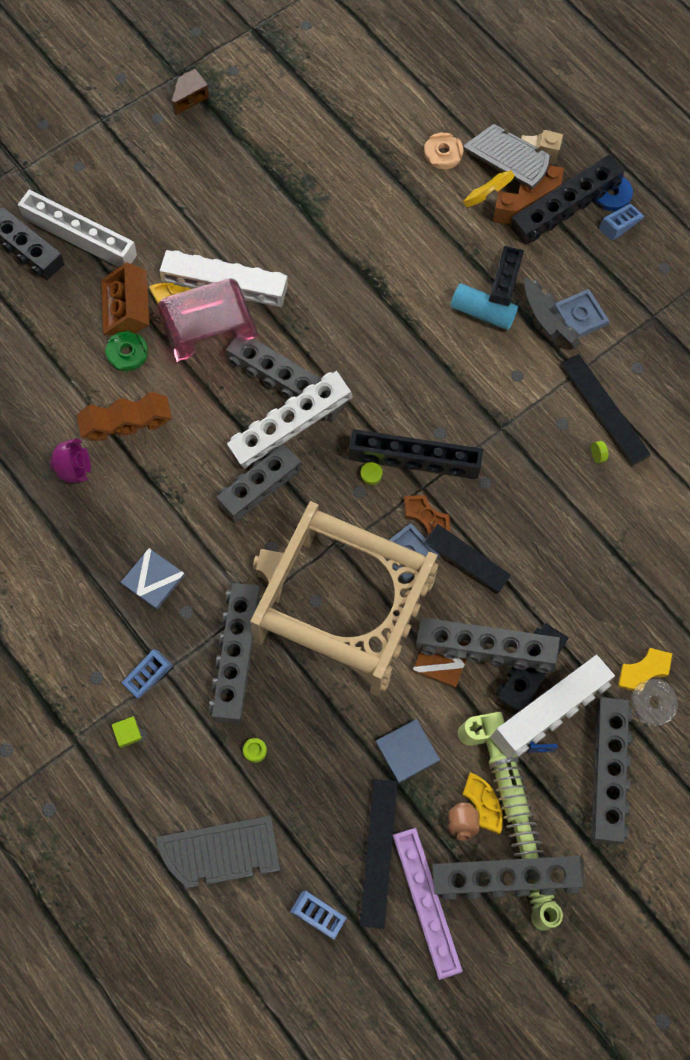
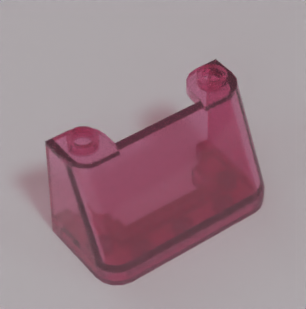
(204, 314)

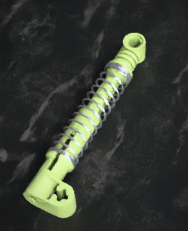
(515, 807)

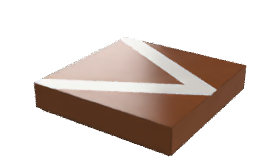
(439, 667)

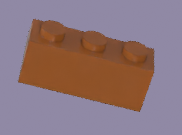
(125, 300)

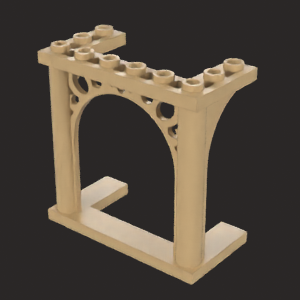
(370, 665)

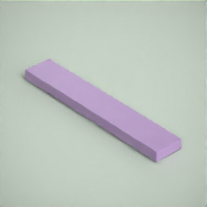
(427, 904)

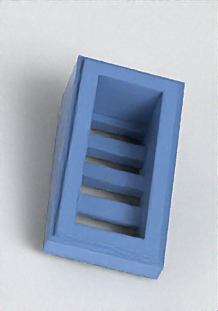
(615, 225)
(166, 666)
(296, 911)

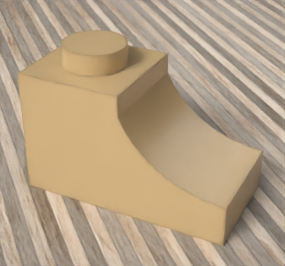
(546, 141)
(266, 565)

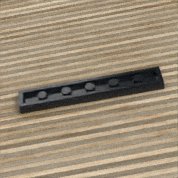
(605, 410)
(378, 854)

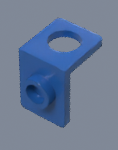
(538, 748)

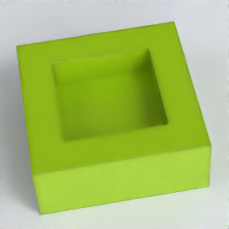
(126, 732)

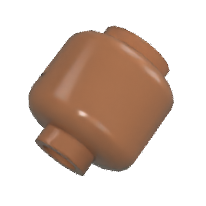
(463, 821)

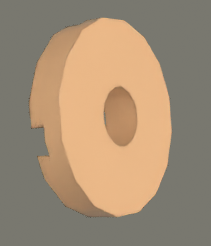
(443, 160)

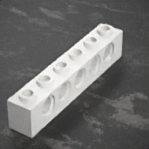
(302, 419)

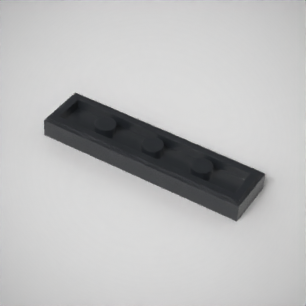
(506, 276)
(467, 558)

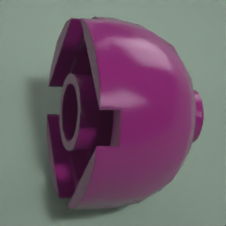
(70, 461)

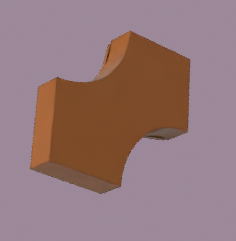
(419, 510)

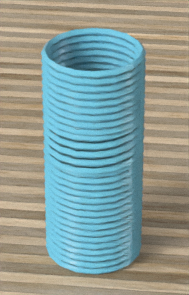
(477, 304)

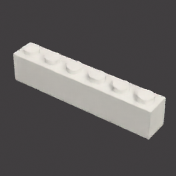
(76, 229)
(196, 271)
(553, 706)

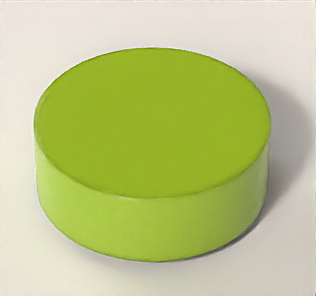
(599, 451)
(371, 473)
(254, 750)

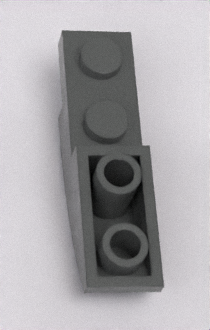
(546, 313)

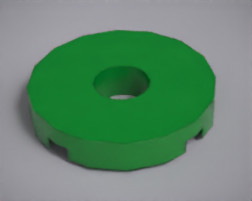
(130, 361)

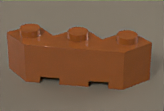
(510, 204)
(124, 417)

